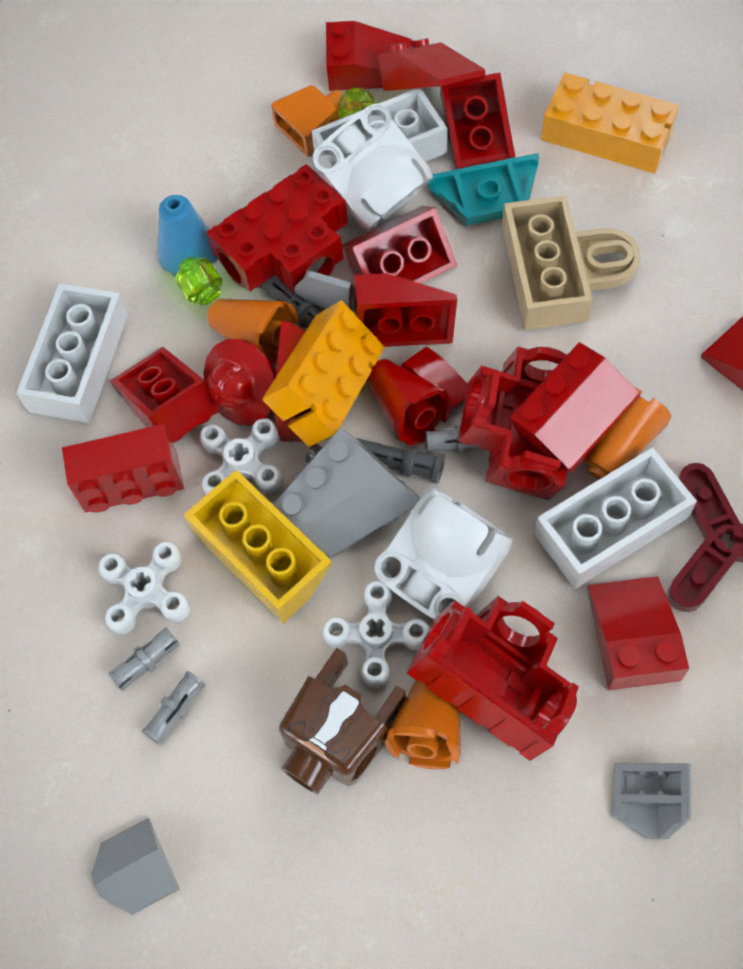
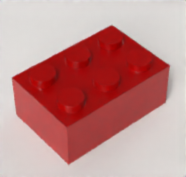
(123, 468)

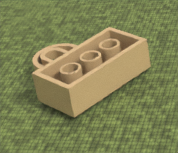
(556, 264)

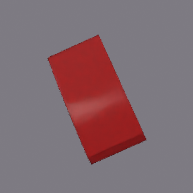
(436, 370)

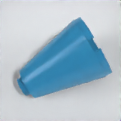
(181, 234)

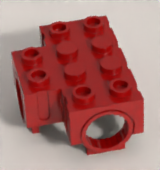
(282, 232)
(487, 423)
(498, 673)

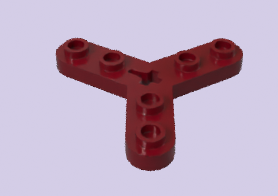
(712, 558)

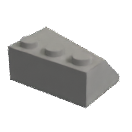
(344, 495)

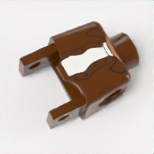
(333, 730)

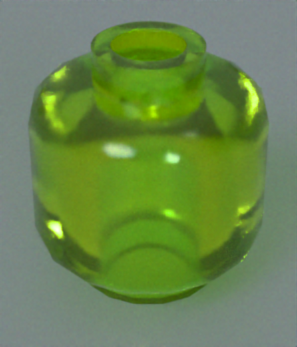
(354, 101)
(199, 280)

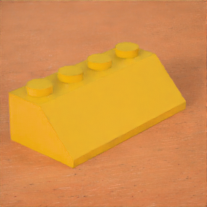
(258, 545)

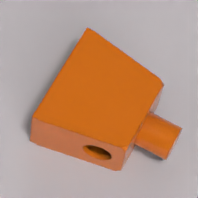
(303, 112)

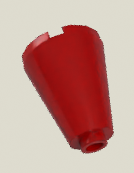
(408, 401)

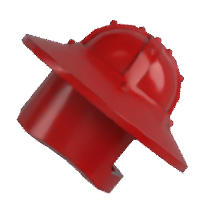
(238, 380)

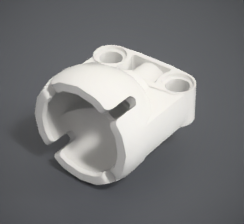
(373, 167)
(443, 554)

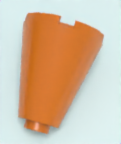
(253, 321)
(628, 437)
(425, 730)

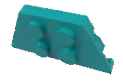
(480, 191)

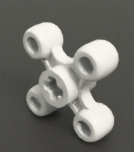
(216, 442)
(154, 593)
(375, 647)

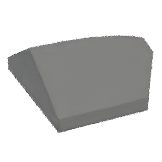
(325, 290)
(652, 797)
(133, 869)

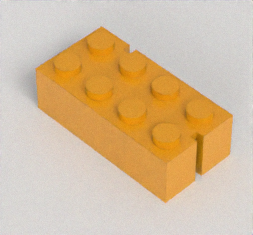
(609, 122)
(324, 373)

